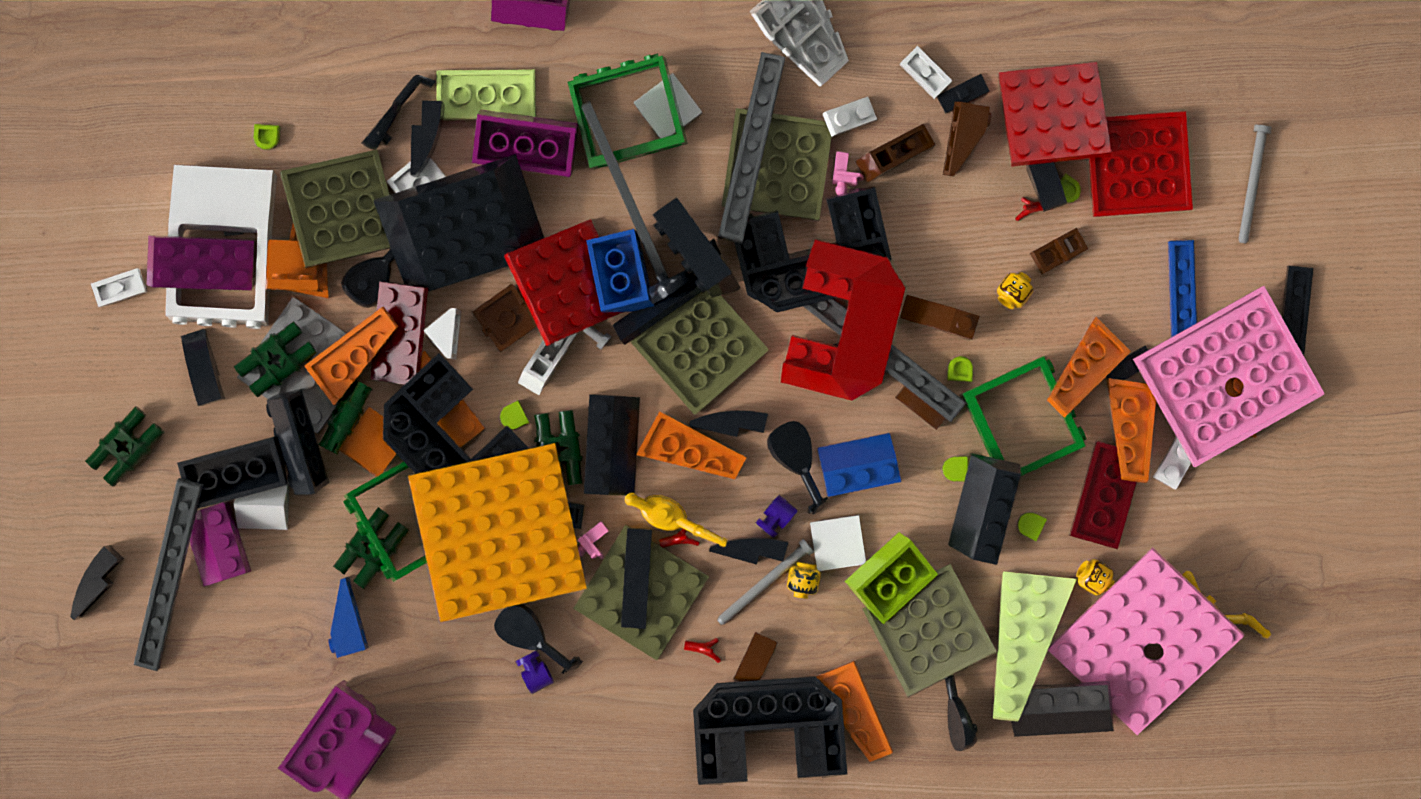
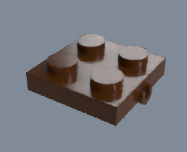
(505, 318)

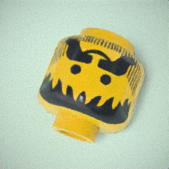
(803, 580)

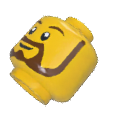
(1015, 290)
(1095, 576)

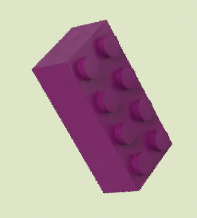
(538, 142)
(200, 263)

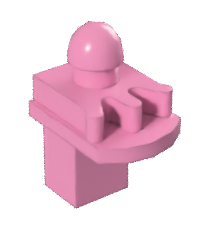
(841, 176)
(587, 541)

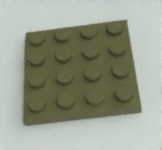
(791, 165)
(336, 207)
(700, 349)
(670, 595)
(933, 634)

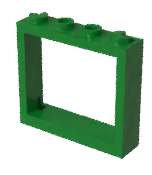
(627, 69)
(983, 428)
(366, 529)

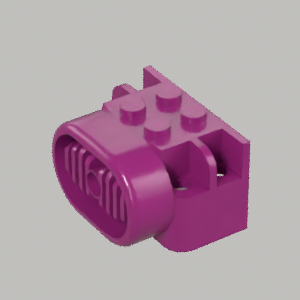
(339, 744)

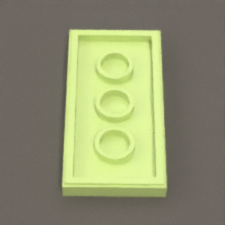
(493, 90)

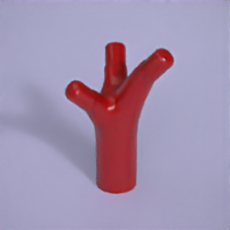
(1030, 207)
(678, 538)
(703, 648)

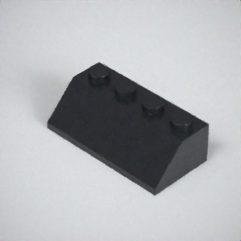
(695, 249)
(297, 442)
(611, 445)
(236, 471)
(984, 508)
(1066, 710)

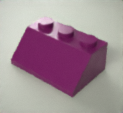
(531, 13)
(218, 544)

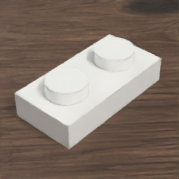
(925, 72)
(849, 116)
(119, 287)
(1173, 465)

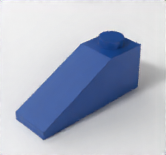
(347, 628)

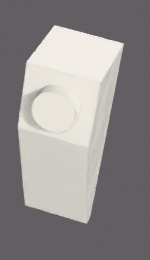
(543, 364)

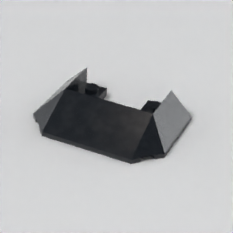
(779, 277)
(414, 415)
(764, 707)

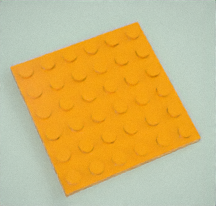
(497, 532)

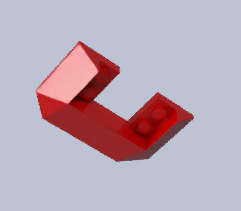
(868, 327)

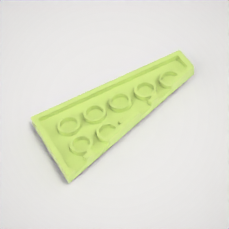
(1027, 623)

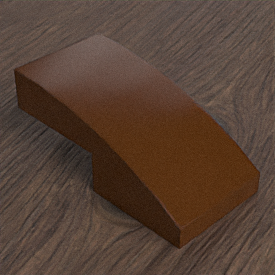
(1059, 251)
(920, 408)
(755, 659)

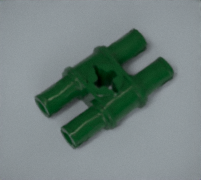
(288, 362)
(345, 417)
(567, 438)
(137, 447)
(356, 548)

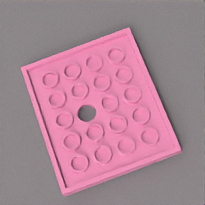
(1238, 342)
(1142, 608)

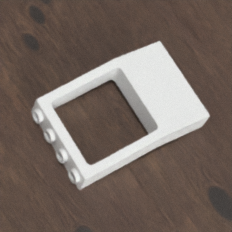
(230, 203)

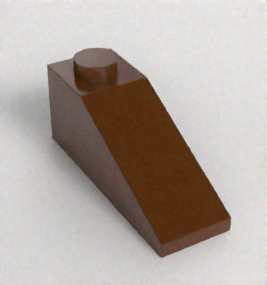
(966, 130)
(895, 153)
(939, 317)

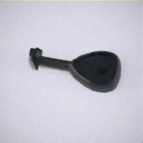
(379, 131)
(363, 279)
(669, 285)
(793, 450)
(522, 629)
(960, 725)

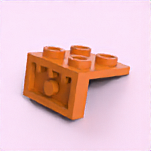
(287, 268)

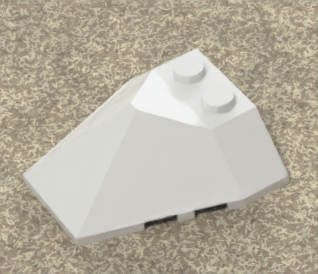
(803, 34)

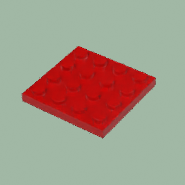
(1054, 114)
(1146, 166)
(559, 282)

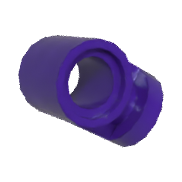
(777, 514)
(535, 674)

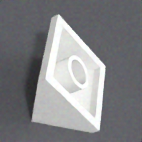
(445, 332)
(263, 509)

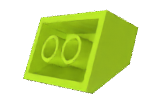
(891, 577)

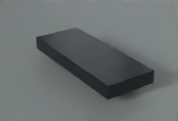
(963, 92)
(1127, 366)

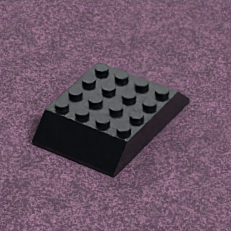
(459, 224)

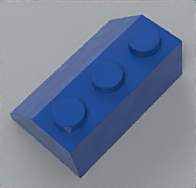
(620, 272)
(859, 465)

